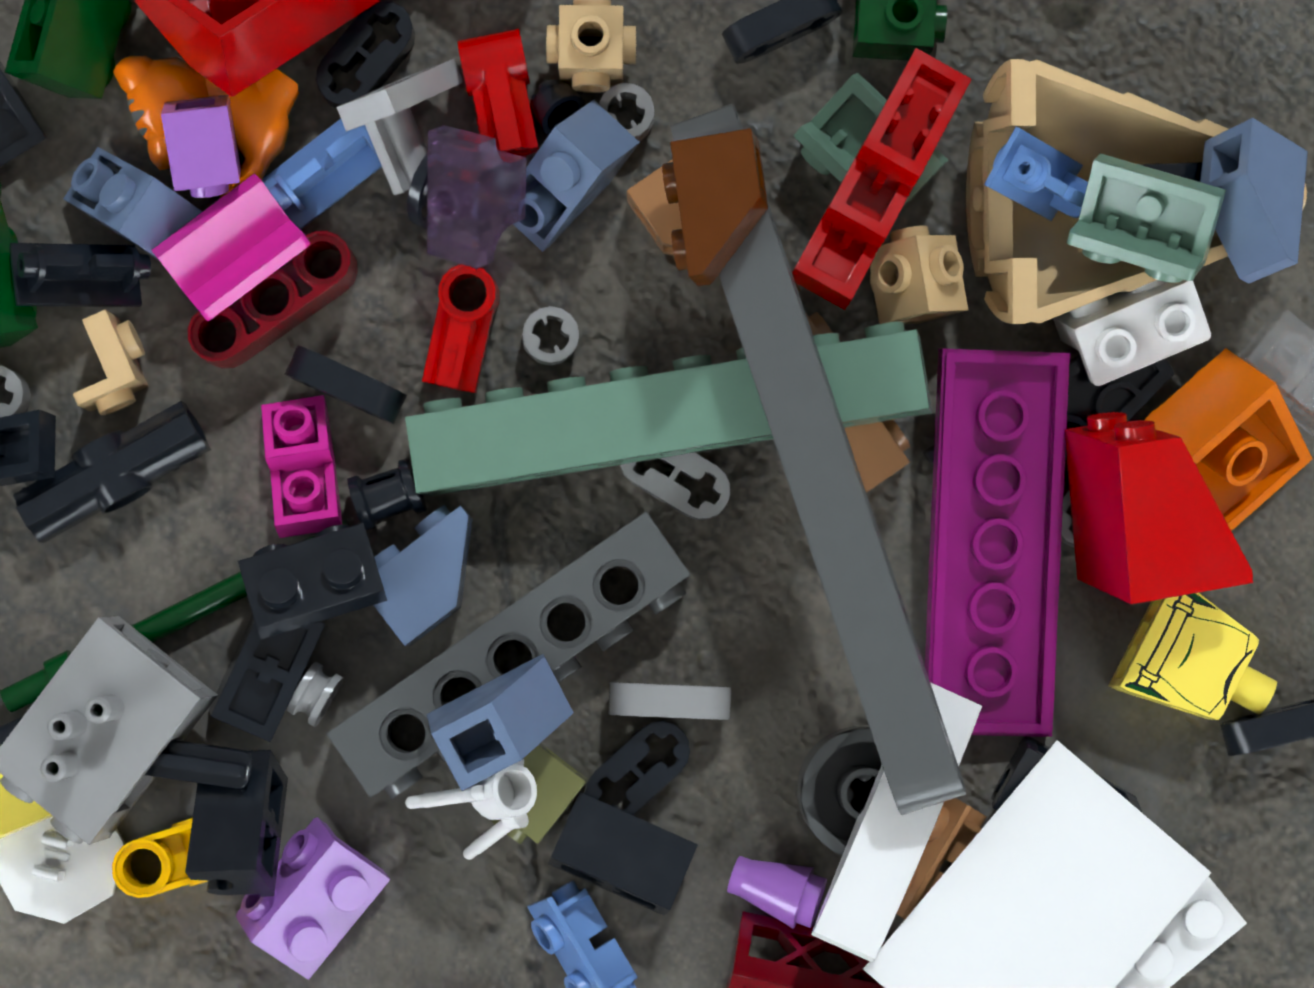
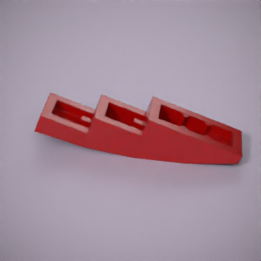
(880, 179)

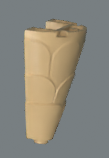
(1025, 253)

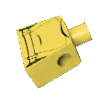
(1193, 660)

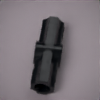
(111, 472)

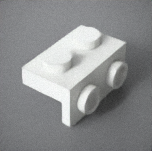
(1134, 328)

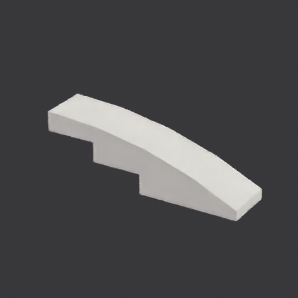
(885, 851)

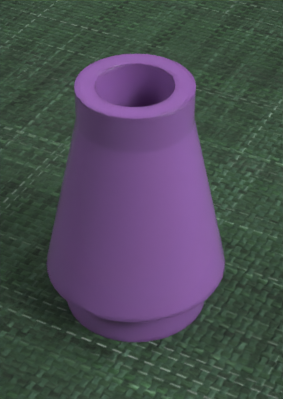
(779, 889)

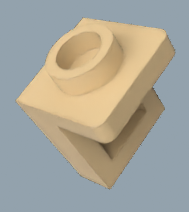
(117, 351)

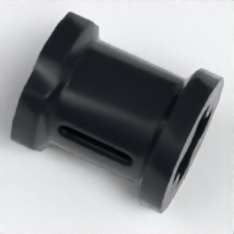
(385, 494)

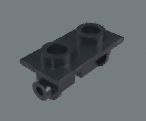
(78, 274)

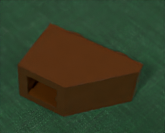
(719, 199)

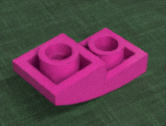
(301, 466)

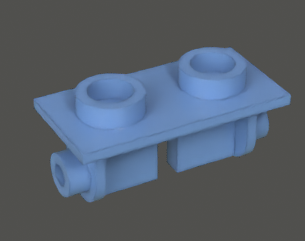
(323, 172)
(1037, 176)
(566, 932)

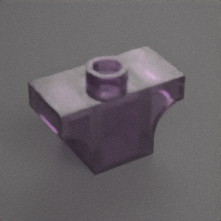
(471, 195)

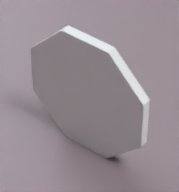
(54, 875)

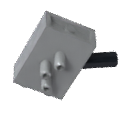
(108, 730)

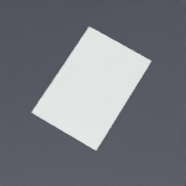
(1047, 893)

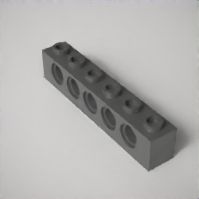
(639, 546)

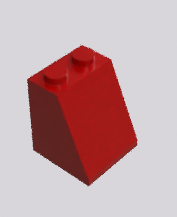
(1145, 514)

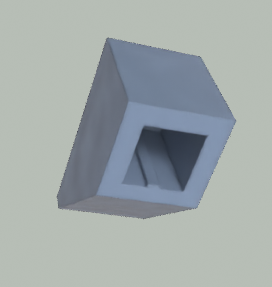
(572, 171)
(1262, 197)
(128, 201)
(427, 576)
(499, 721)

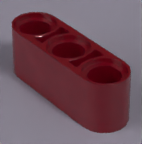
(306, 298)

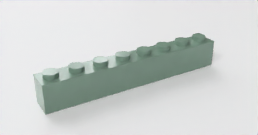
(649, 415)

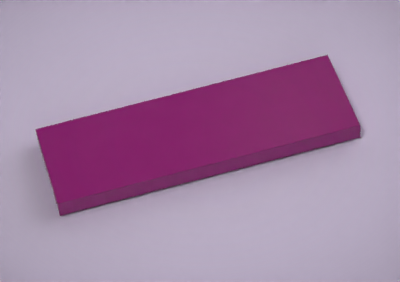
(997, 534)

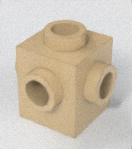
(591, 67)
(918, 277)

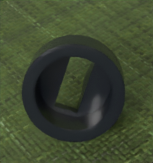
(545, 104)

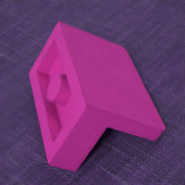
(231, 247)

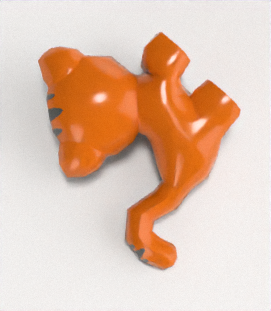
(257, 111)

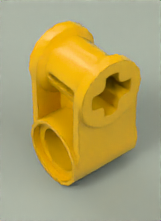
(172, 849)

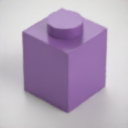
(201, 145)

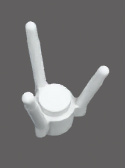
(501, 796)

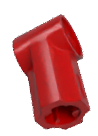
(497, 80)
(460, 336)

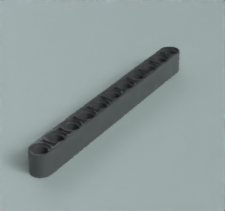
(835, 509)

